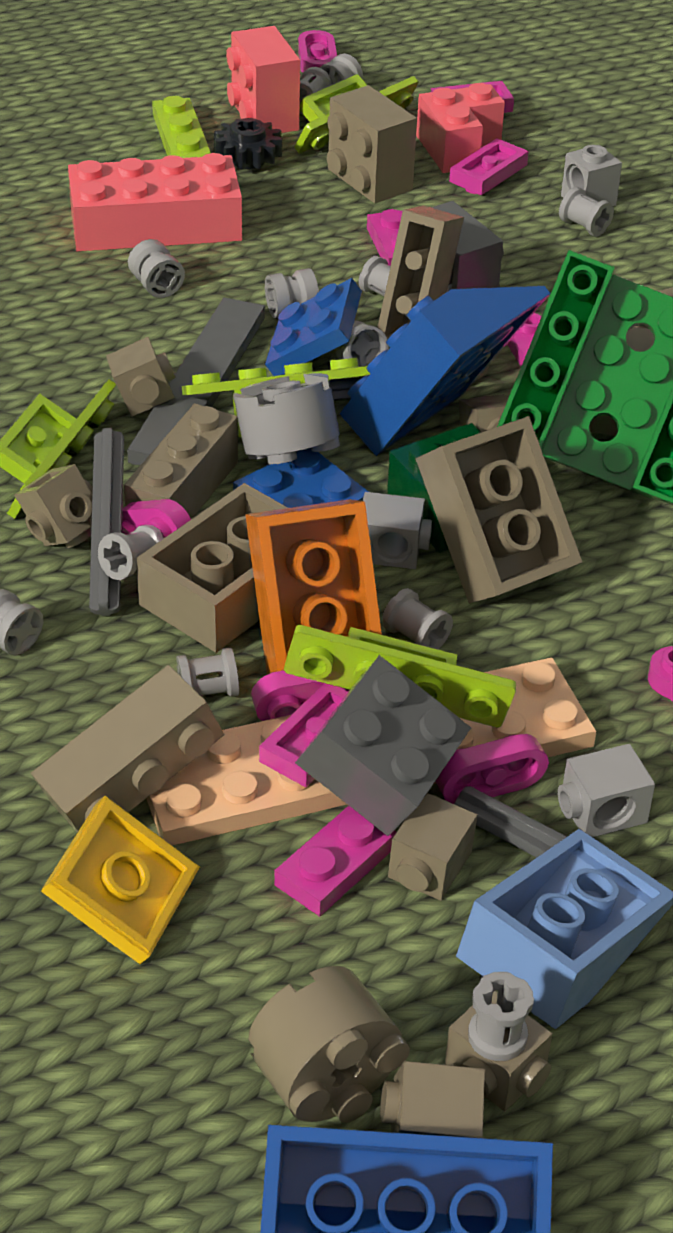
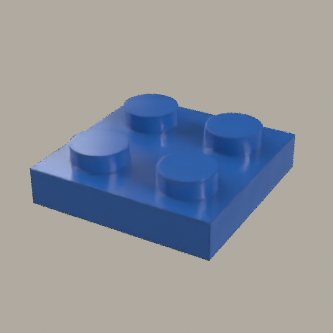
(314, 326)
(304, 481)

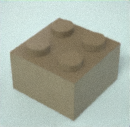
(371, 143)

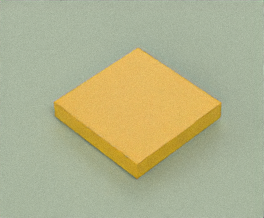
(121, 880)

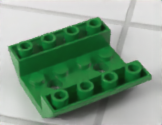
(587, 370)

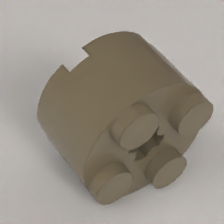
(326, 1046)

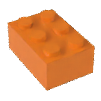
(312, 572)

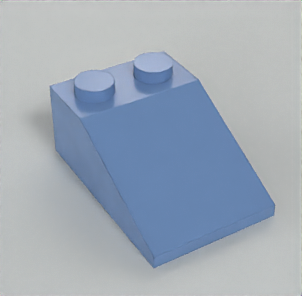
(564, 923)

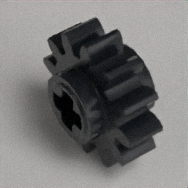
(249, 142)

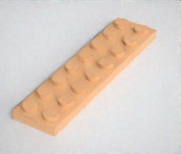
(235, 791)

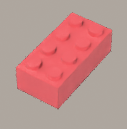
(155, 199)

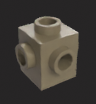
(58, 507)

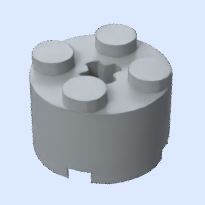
(287, 417)

